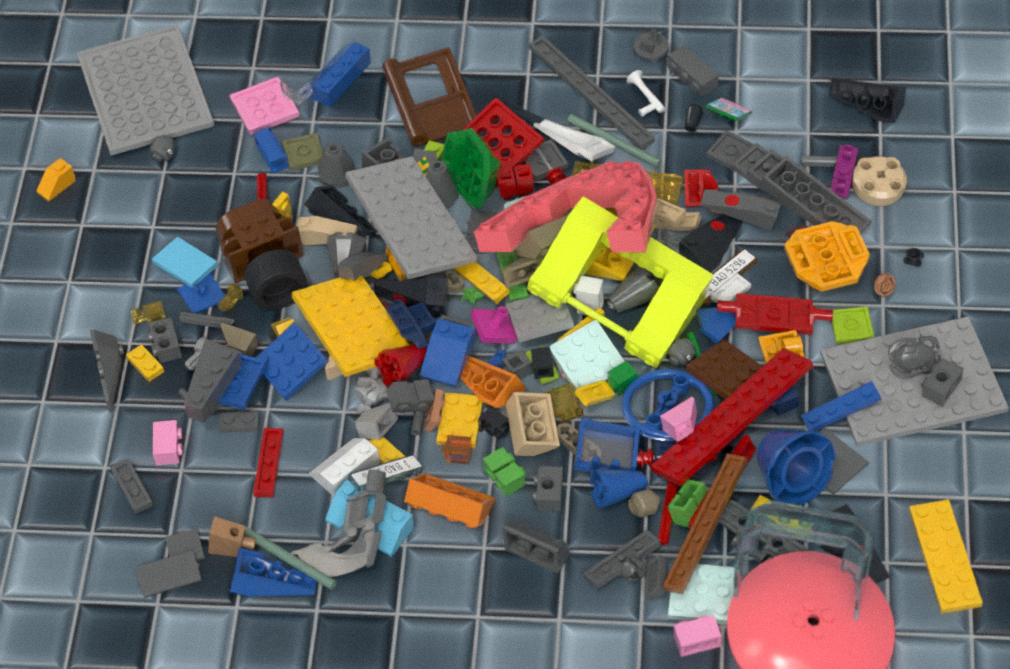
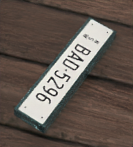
(394, 471)

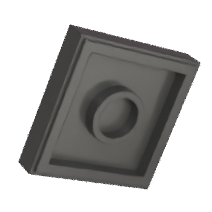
(728, 149)

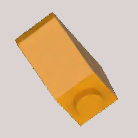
(56, 179)

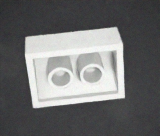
(352, 457)

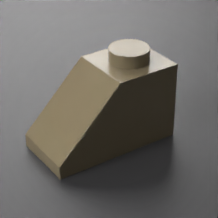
(239, 339)

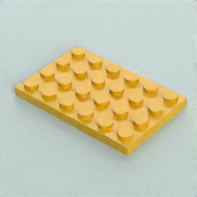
(349, 322)

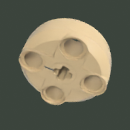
(879, 180)

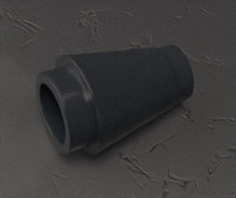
(693, 116)

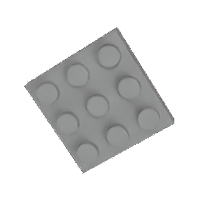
(537, 318)

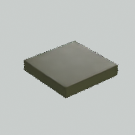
(303, 151)

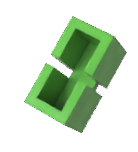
(502, 466)
(685, 504)

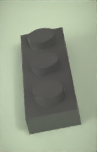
(131, 486)

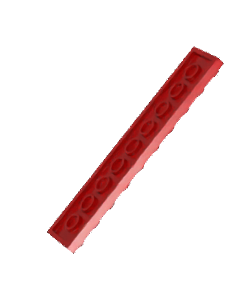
(731, 416)

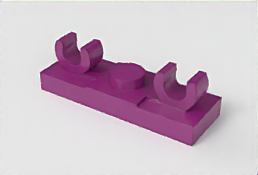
(844, 170)

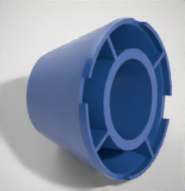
(795, 464)

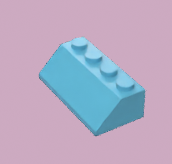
(394, 526)

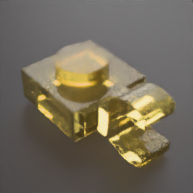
(151, 312)

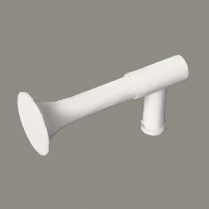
(635, 78)

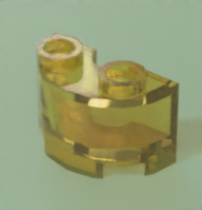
(565, 403)

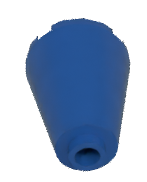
(615, 485)

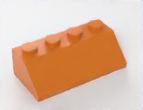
(449, 499)

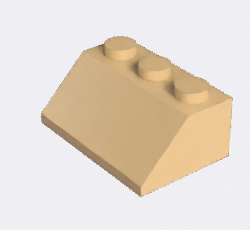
(532, 423)

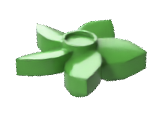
(472, 295)

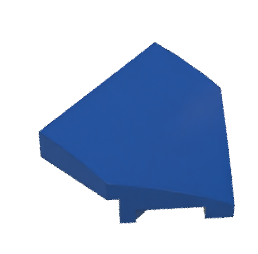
(715, 324)

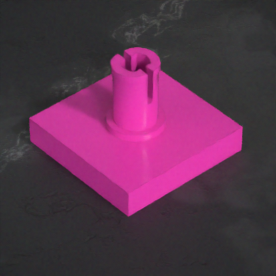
(493, 325)

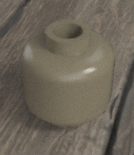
(643, 503)

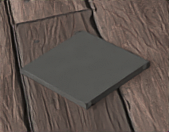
(847, 463)

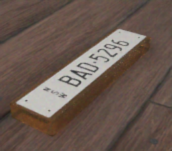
(737, 264)

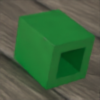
(621, 377)

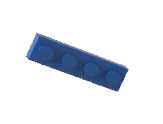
(841, 407)

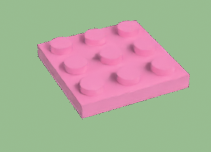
(263, 106)

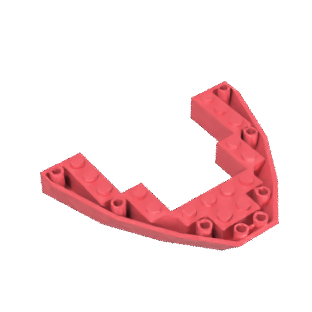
(608, 185)

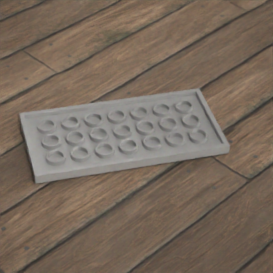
(410, 217)

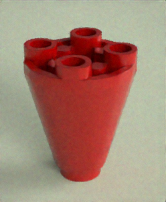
(399, 362)

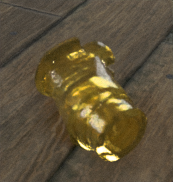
(230, 298)

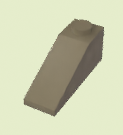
(520, 271)

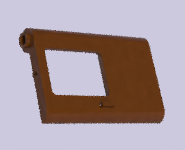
(437, 116)

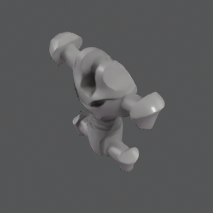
(371, 390)

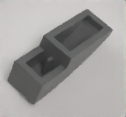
(360, 264)

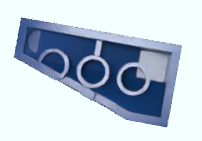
(261, 577)

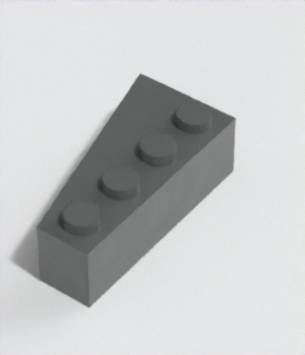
(381, 153)
(211, 377)

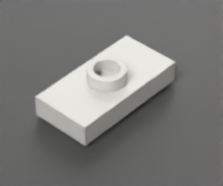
(728, 291)

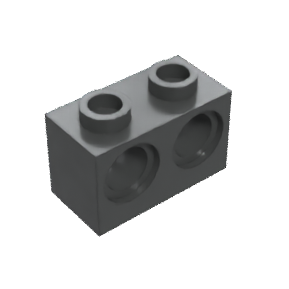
(165, 340)

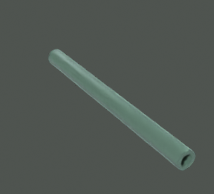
(621, 144)
(291, 559)

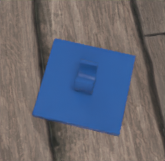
(203, 295)

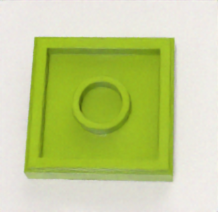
(851, 325)

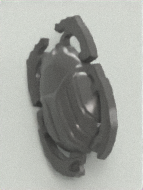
(913, 355)

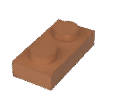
(433, 418)

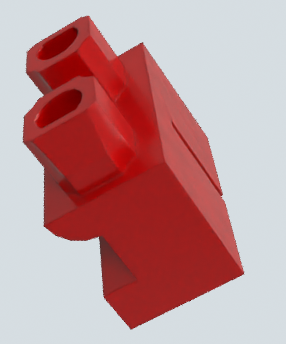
(521, 184)

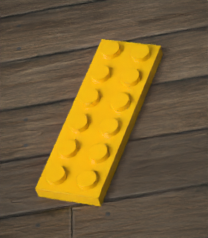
(945, 556)

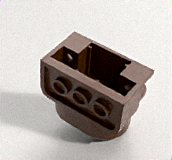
(254, 231)

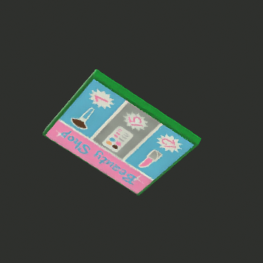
(728, 109)

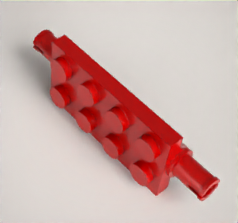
(774, 313)

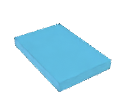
(184, 262)

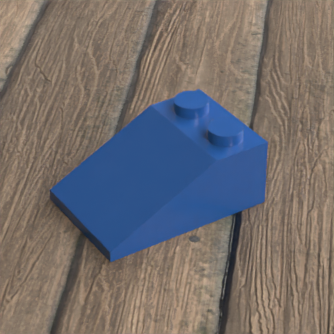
(448, 352)

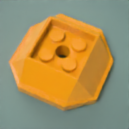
(827, 255)

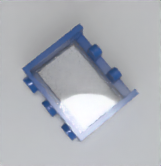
(605, 446)

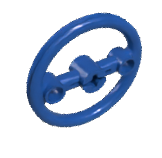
(666, 400)

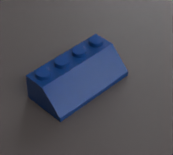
(339, 73)

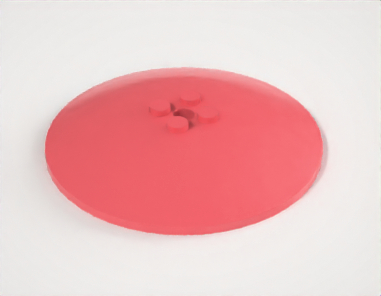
(778, 596)

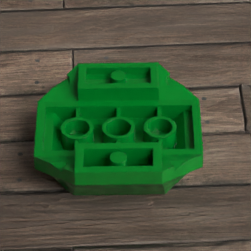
(471, 165)

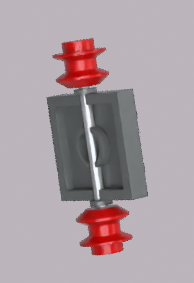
(547, 162)

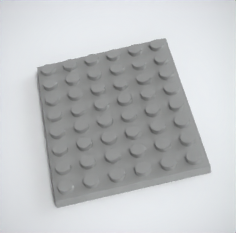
(144, 89)
(902, 405)

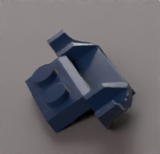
(411, 321)

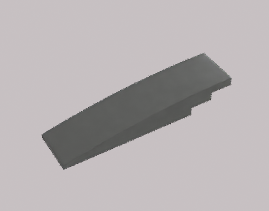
(797, 188)

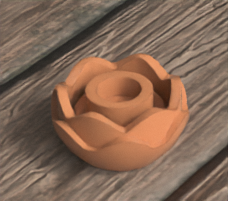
(884, 284)

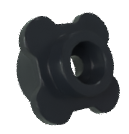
(913, 257)

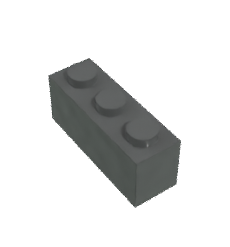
(692, 71)

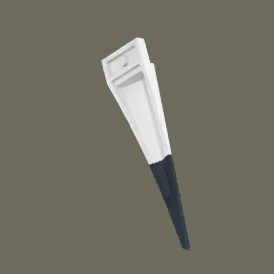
(579, 143)

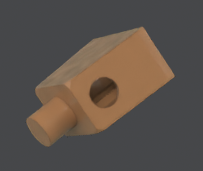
(228, 537)

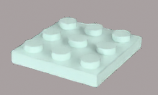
(586, 355)
(706, 595)

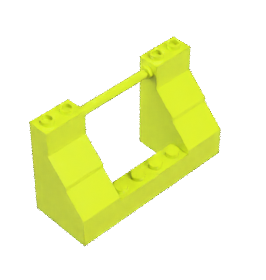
(670, 310)

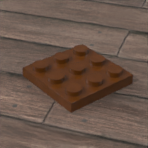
(723, 368)

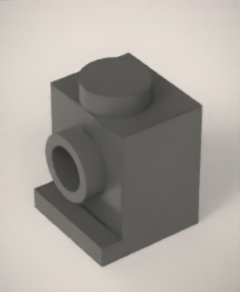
(518, 364)

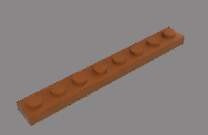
(705, 524)

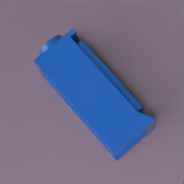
(271, 150)

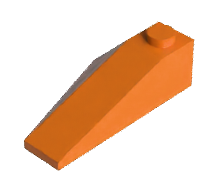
(490, 383)

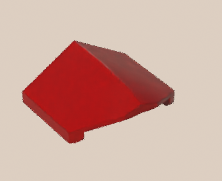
(695, 184)

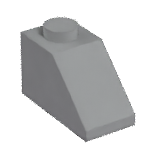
(376, 422)

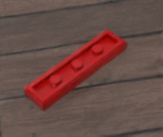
(268, 462)

